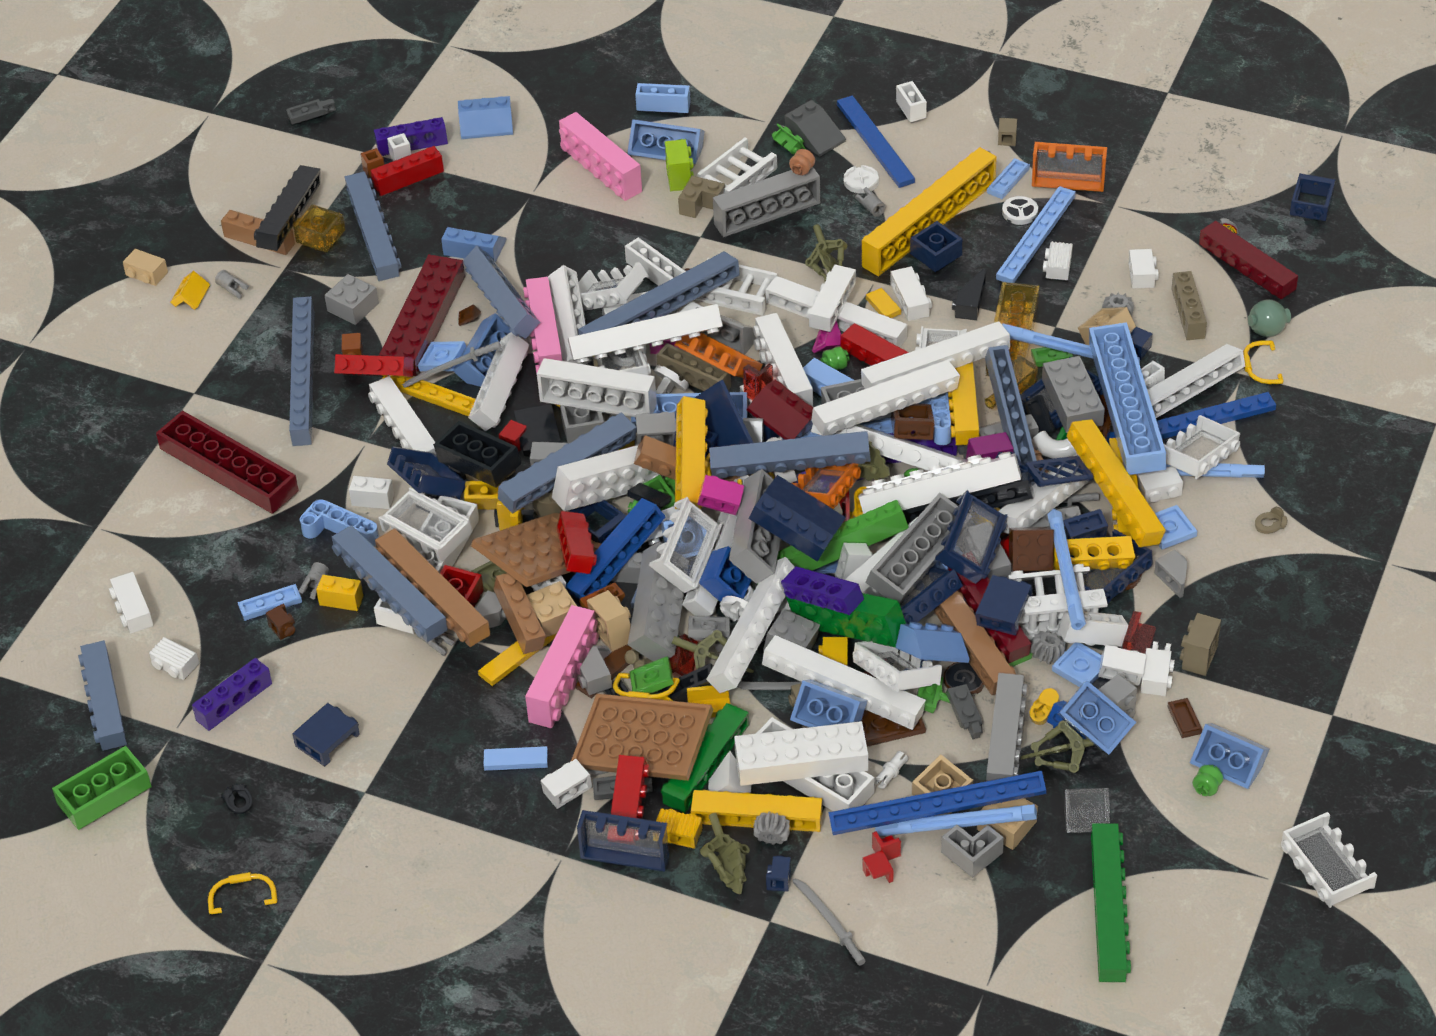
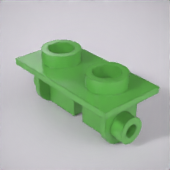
(785, 135)

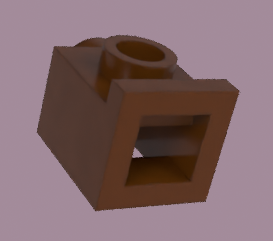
(280, 622)

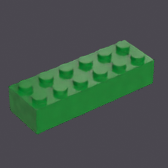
(873, 620)

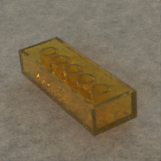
(1017, 308)

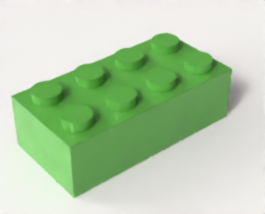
(101, 787)

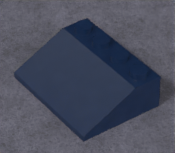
(724, 416)
(796, 517)

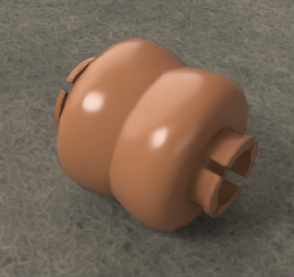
(802, 162)

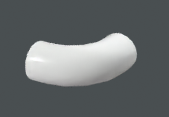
(1051, 447)

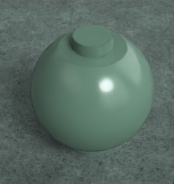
(1268, 318)

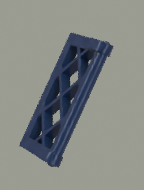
(1063, 462)

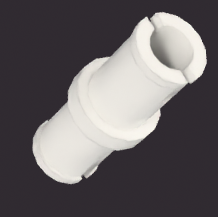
(890, 769)

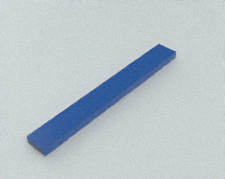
(875, 141)

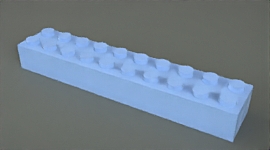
(1127, 399)

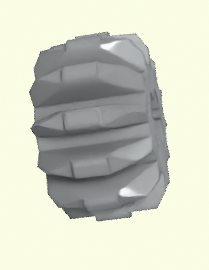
(1117, 301)
(1047, 646)
(771, 828)

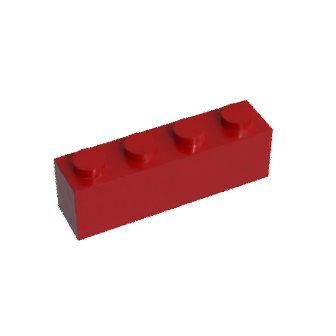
(407, 170)
(868, 346)
(374, 365)
(576, 542)
(630, 786)

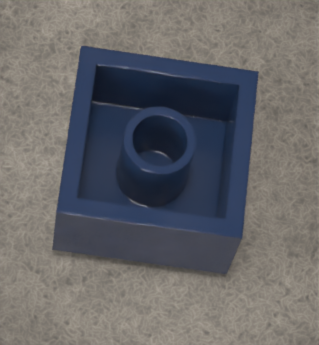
(936, 246)

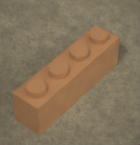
(242, 228)
(519, 613)

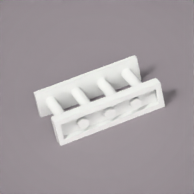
(753, 174)
(740, 299)
(1079, 570)
(1057, 603)

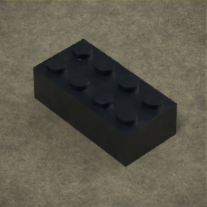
(477, 454)

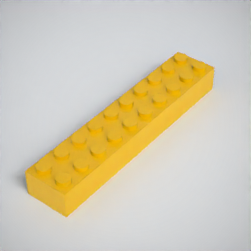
(936, 203)

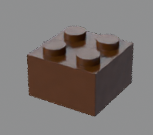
(1031, 548)

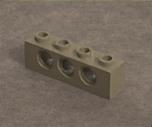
(1189, 305)
(691, 368)

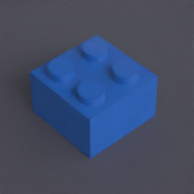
(722, 577)

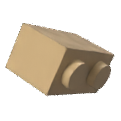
(145, 267)

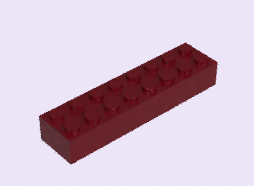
(425, 309)
(227, 462)

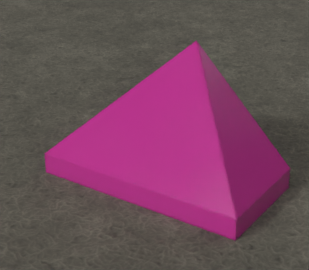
(827, 340)

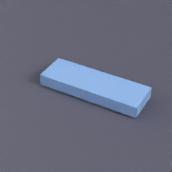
(1008, 178)
(263, 603)
(515, 758)

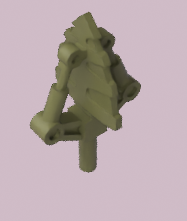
(823, 250)
(876, 467)
(701, 650)
(1076, 745)
(731, 857)

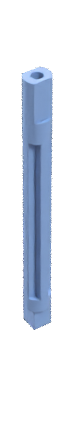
(1032, 337)
(1232, 470)
(1066, 569)
(964, 819)

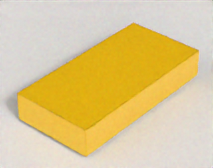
(883, 303)

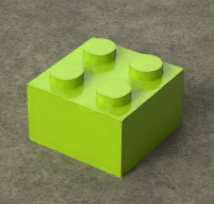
(678, 164)

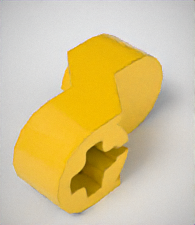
(1042, 706)

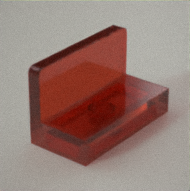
(756, 380)
(1138, 635)
(683, 660)

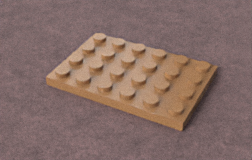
(527, 550)
(643, 727)

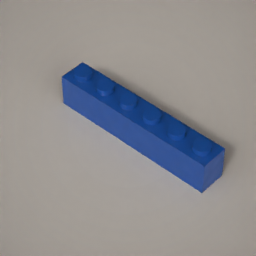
(617, 549)

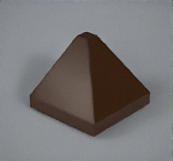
(468, 314)

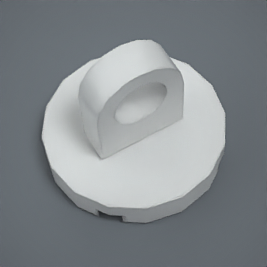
(669, 380)
(734, 606)

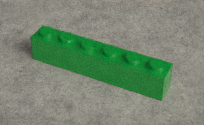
(715, 746)

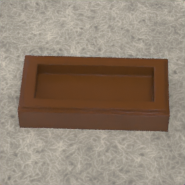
(1184, 718)

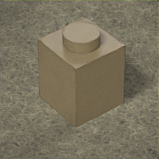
(1007, 131)

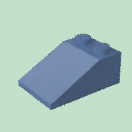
(1096, 717)

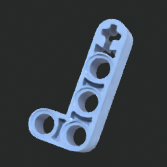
(942, 419)
(335, 518)

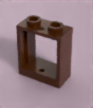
(921, 422)

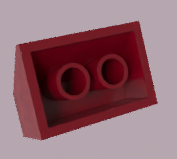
(782, 411)

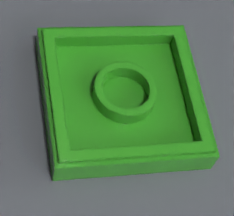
(652, 676)

